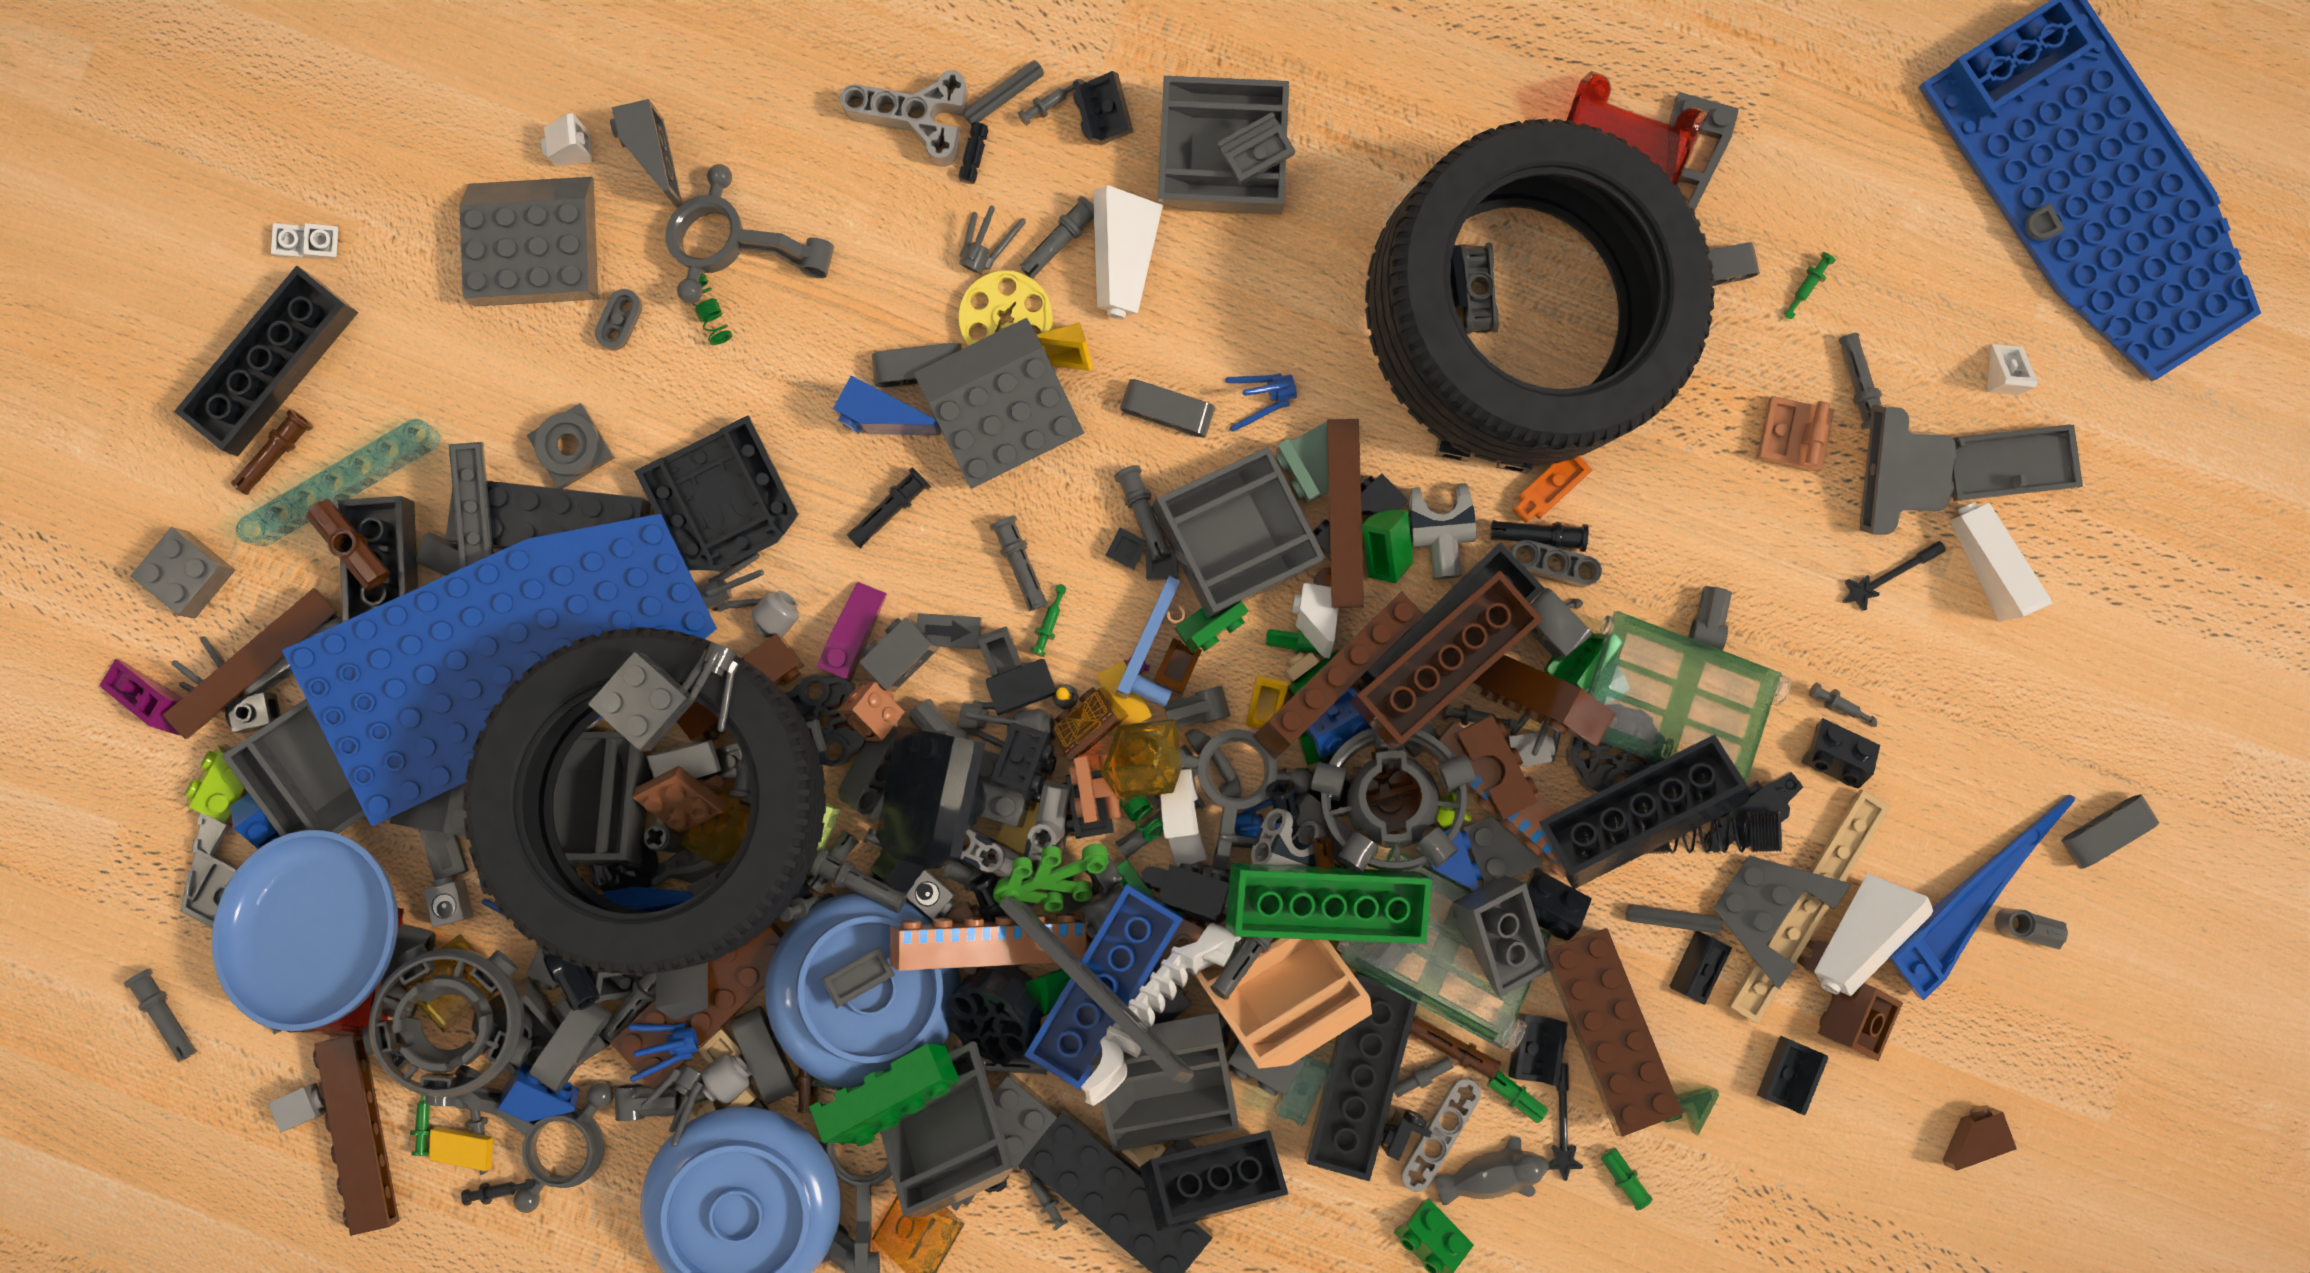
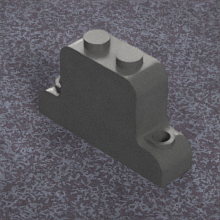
(1903, 470)

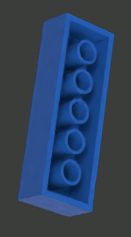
(1123, 959)

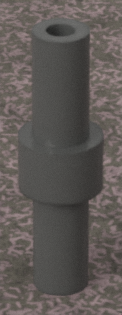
(1423, 1076)

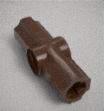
(335, 530)

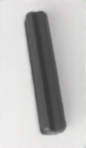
(1003, 92)
(1673, 919)

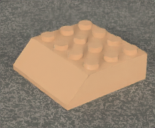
(1290, 1000)

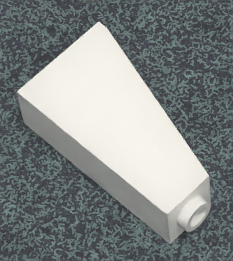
(1123, 248)
(1998, 563)
(1869, 933)

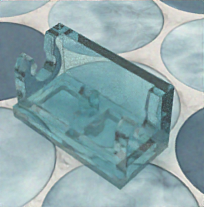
(1303, 1091)

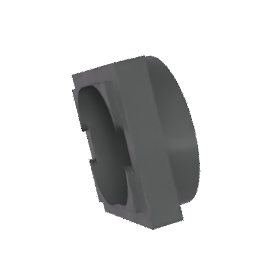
(591, 451)

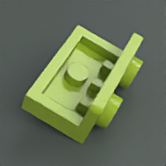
(215, 788)

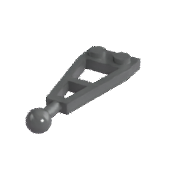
(1719, 125)

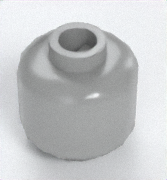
(775, 614)
(725, 1078)

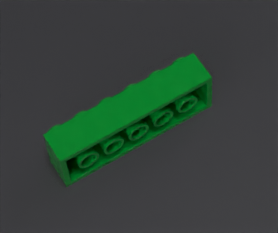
(1328, 903)

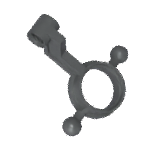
(812, 258)
(1300, 777)
(487, 1101)
(862, 1259)

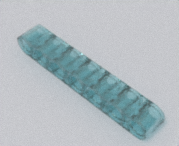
(353, 482)

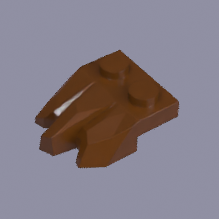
(1392, 797)

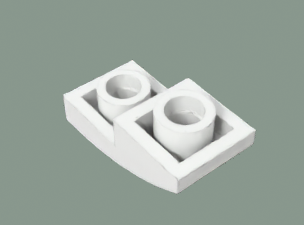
(305, 241)
(695, 758)
(1179, 808)

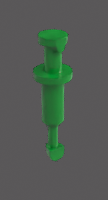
(1814, 276)
(1048, 624)
(421, 1128)

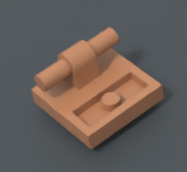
(1795, 433)
(1091, 789)
(681, 798)

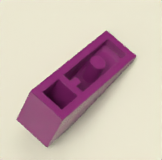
(852, 631)
(140, 695)

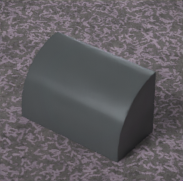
(682, 991)

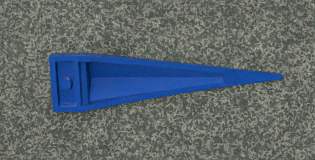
(1937, 944)

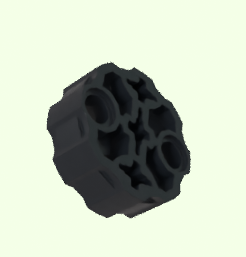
(833, 691)
(1603, 774)
(994, 1014)

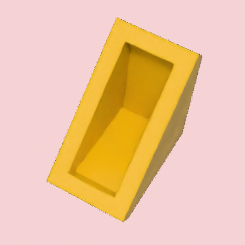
(1066, 347)
(1266, 700)

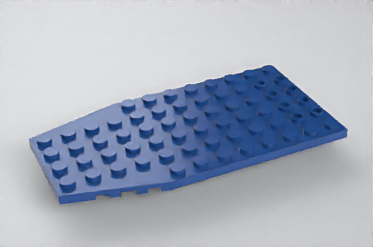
(2069, 123)
(421, 673)

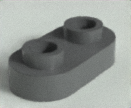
(615, 319)

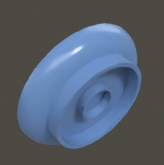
(304, 930)
(870, 1029)
(740, 1196)

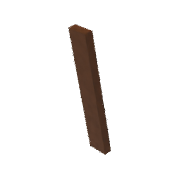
(1345, 513)
(249, 664)

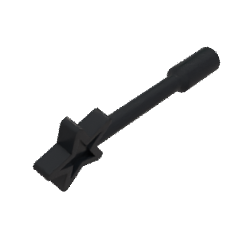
(1863, 590)
(1564, 1156)

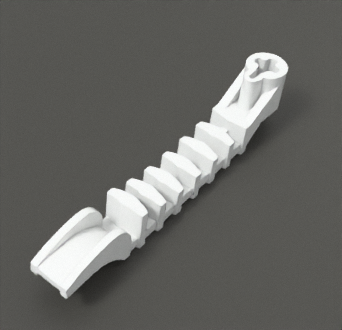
(1213, 947)

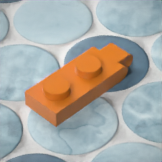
(1551, 488)

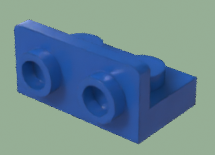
(1337, 725)

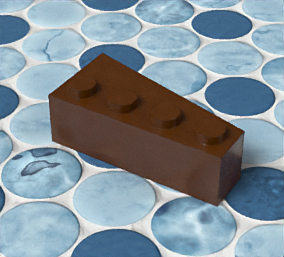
(771, 657)
(1546, 699)

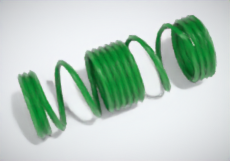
(708, 311)
(1138, 808)

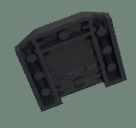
(720, 497)
(928, 796)

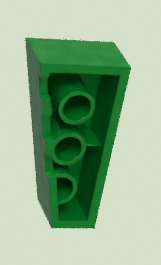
(885, 1097)

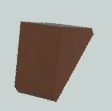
(1177, 666)

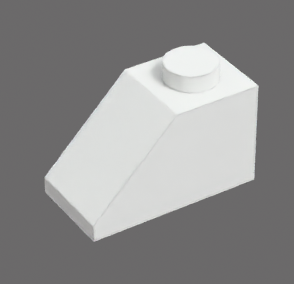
(567, 142)
(1316, 616)

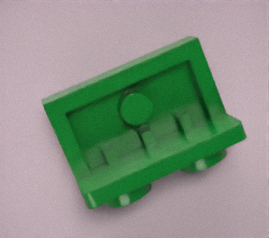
(1203, 632)
(1580, 664)
(1434, 1239)

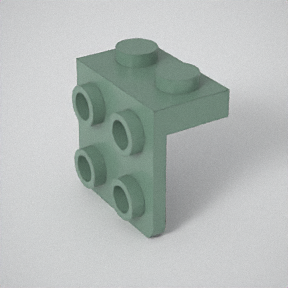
(1306, 463)

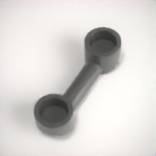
(1232, 786)

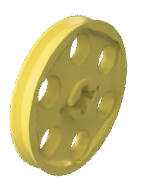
(1002, 304)

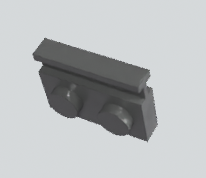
(1256, 148)

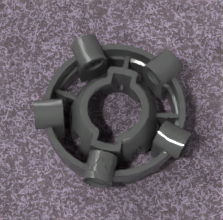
(1361, 851)
(439, 1086)

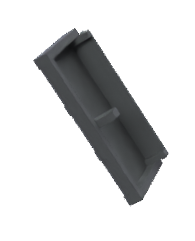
(2016, 462)

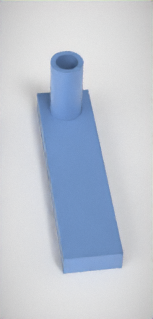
(1131, 680)

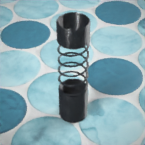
(1763, 829)

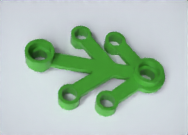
(1093, 860)

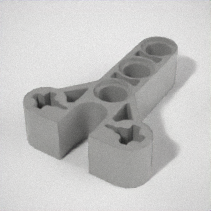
(932, 99)

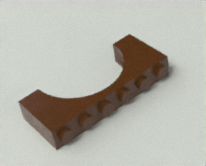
(1338, 675)

